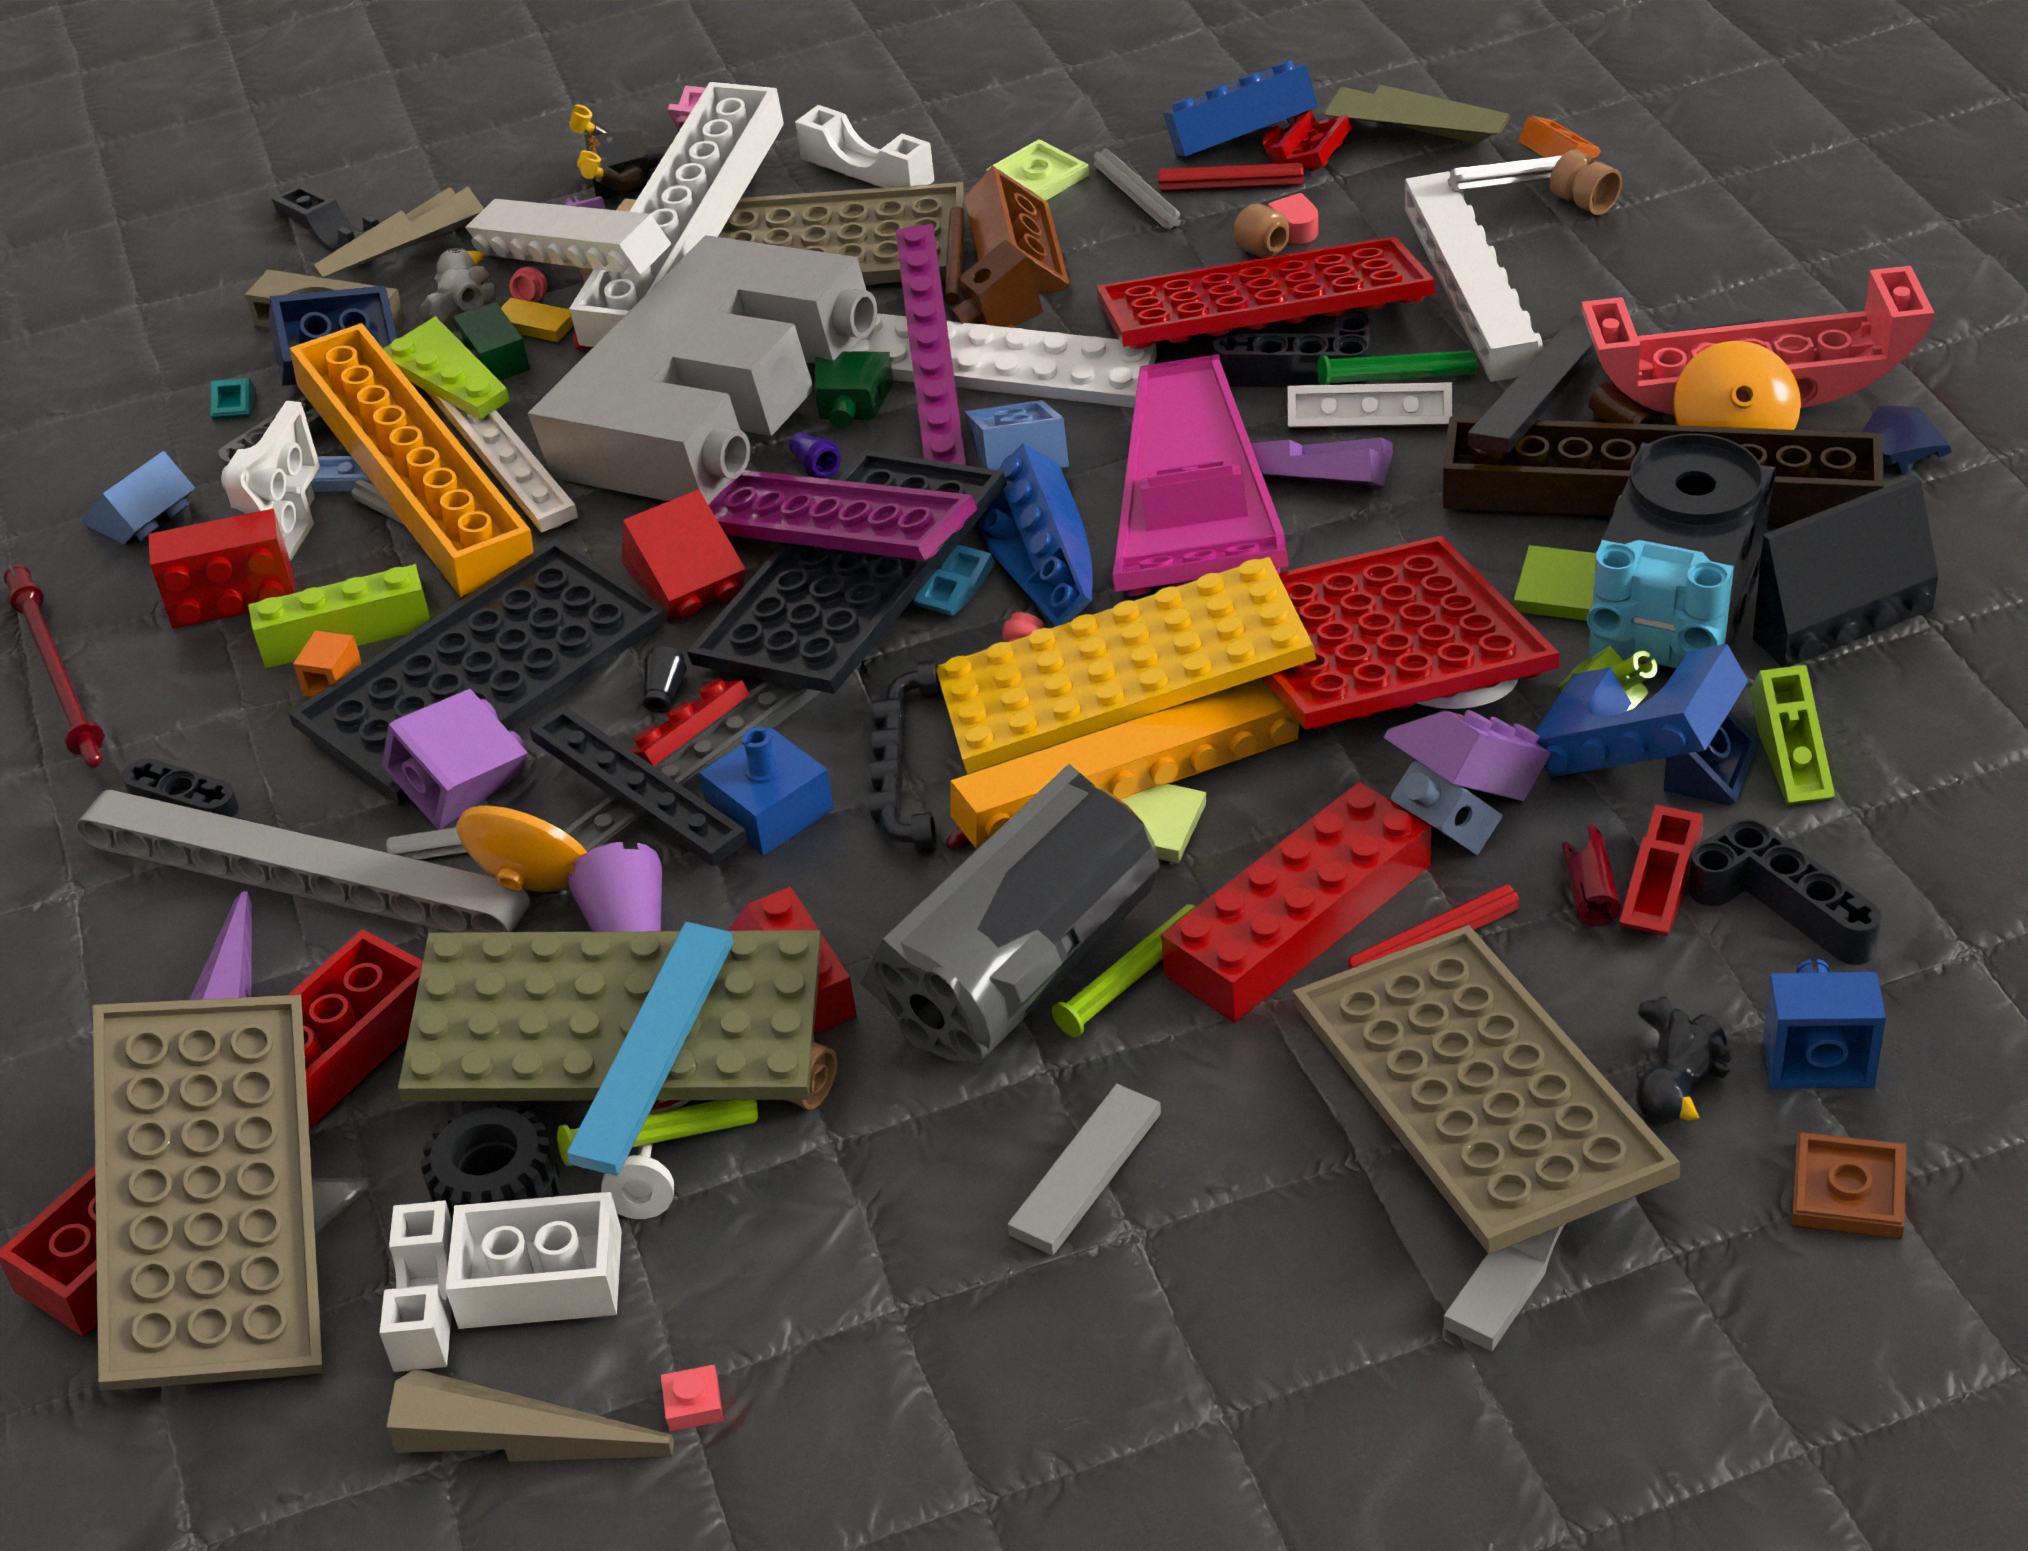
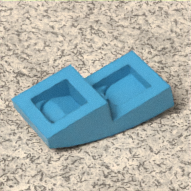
(956, 581)

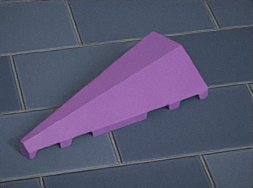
(1336, 462)
(230, 961)

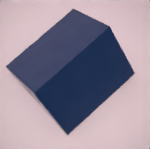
(1717, 771)

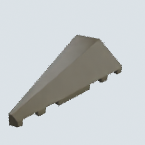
(431, 219)
(455, 1415)

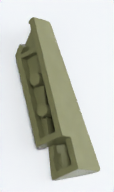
(1418, 113)

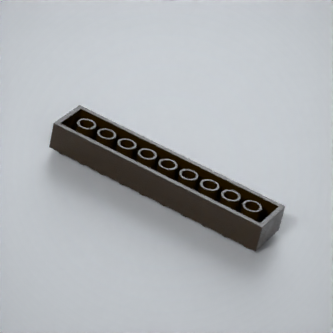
(1588, 464)

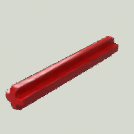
(1230, 177)
(1474, 913)

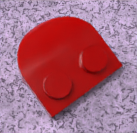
(1306, 140)

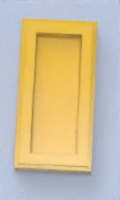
(538, 319)

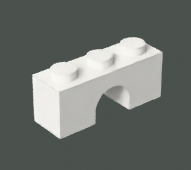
(418, 1311)

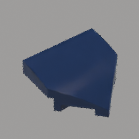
(1906, 436)

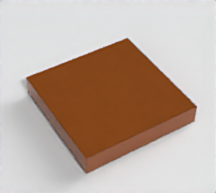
(1849, 1185)

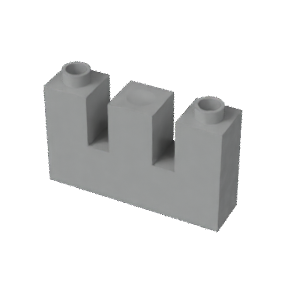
(700, 363)

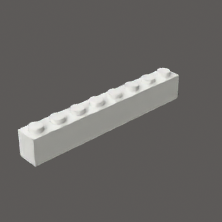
(568, 235)
(1471, 276)

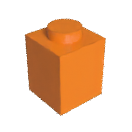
(325, 661)

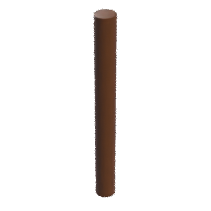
(954, 255)

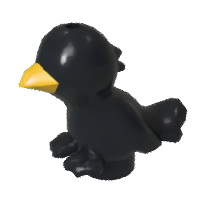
(1685, 1054)

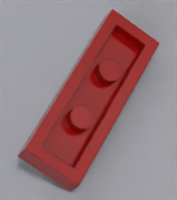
(689, 720)

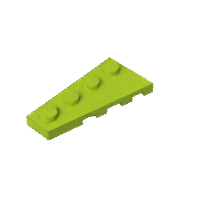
(446, 368)

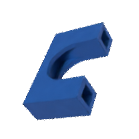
(1595, 731)

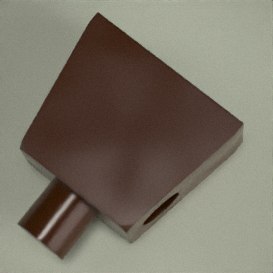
(998, 290)

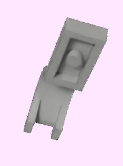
(1500, 1290)

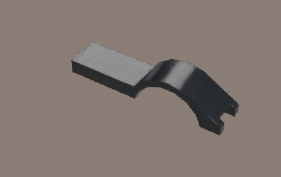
(321, 216)

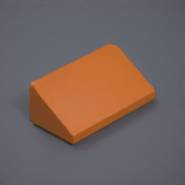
(1552, 139)

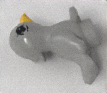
(458, 285)

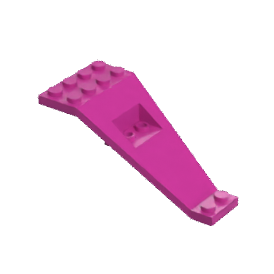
(1191, 483)

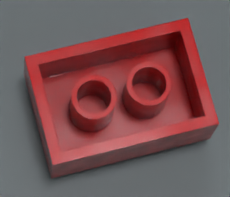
(220, 567)

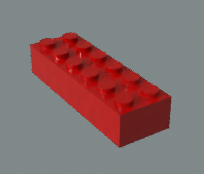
(1296, 901)

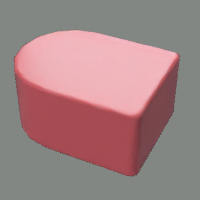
(1301, 217)

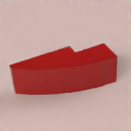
(1662, 870)

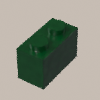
(492, 340)

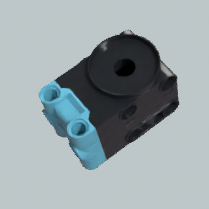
(1680, 549)

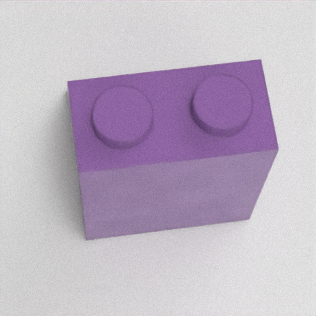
(452, 755)

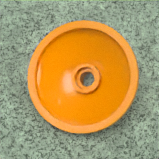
(1710, 381)
(518, 848)

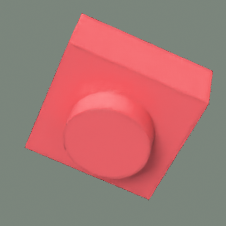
(691, 1398)

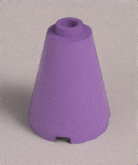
(618, 888)

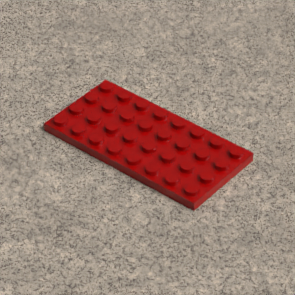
(1264, 292)

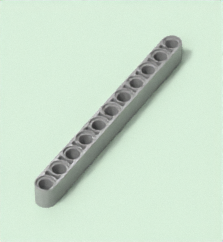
(301, 864)

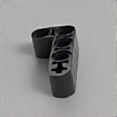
(1291, 357)
(1790, 884)

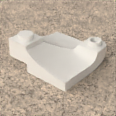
(277, 475)

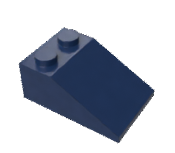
(316, 314)

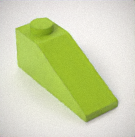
(1792, 734)

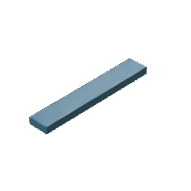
(650, 1049)

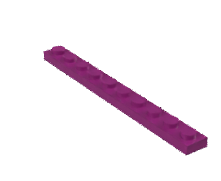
(930, 345)

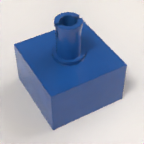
(768, 788)
(1823, 1028)

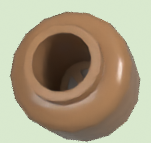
(1261, 230)

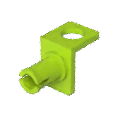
(1628, 672)

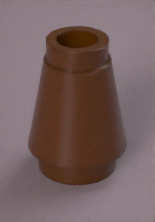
(1616, 407)

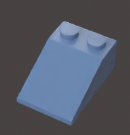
(1002, 429)

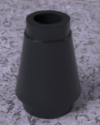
(662, 676)

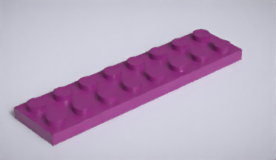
(841, 514)

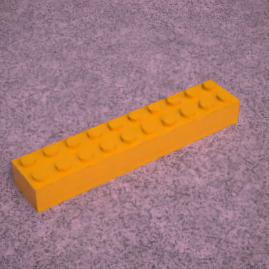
(411, 458)

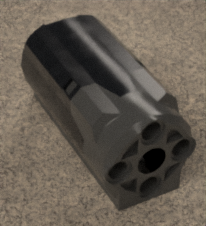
(1014, 919)

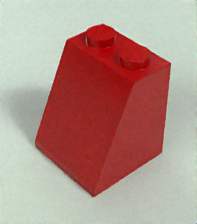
(681, 556)

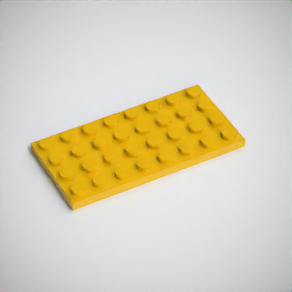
(1122, 663)

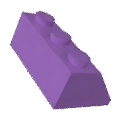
(1474, 751)

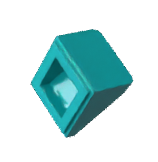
(232, 398)

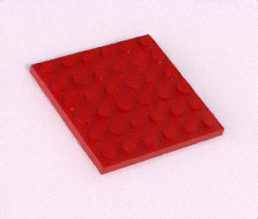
(1402, 632)

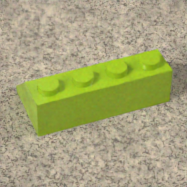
(364, 607)

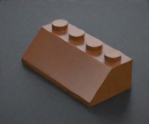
(1009, 211)

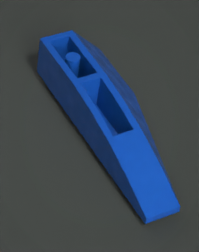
(1040, 535)

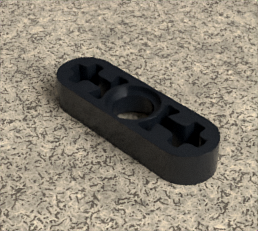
(158, 779)

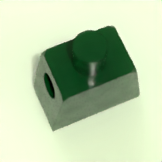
(852, 386)

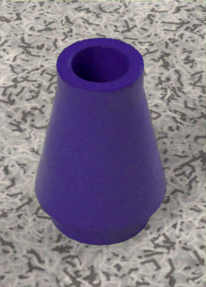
(816, 455)

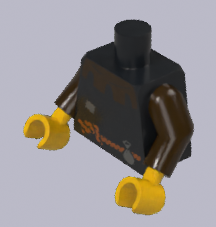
(613, 159)

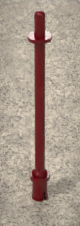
(27, 598)

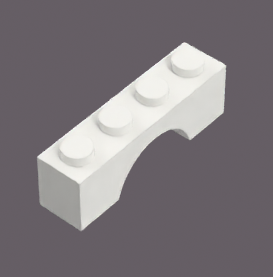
(832, 143)

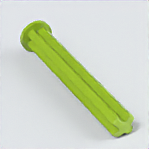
(1114, 981)
(680, 1123)

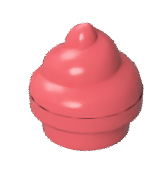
(528, 284)
(1020, 626)

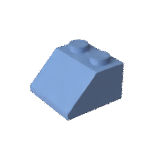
(140, 501)

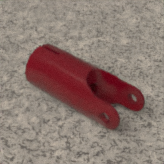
(1592, 880)

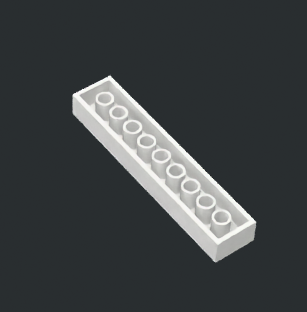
(688, 194)

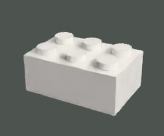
(534, 1260)

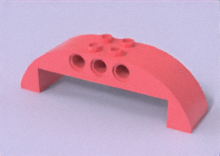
(1825, 353)

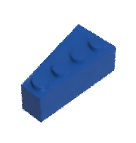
(1240, 107)

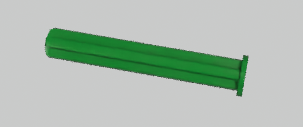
(1395, 367)

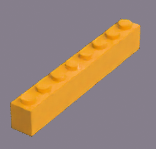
(1131, 754)

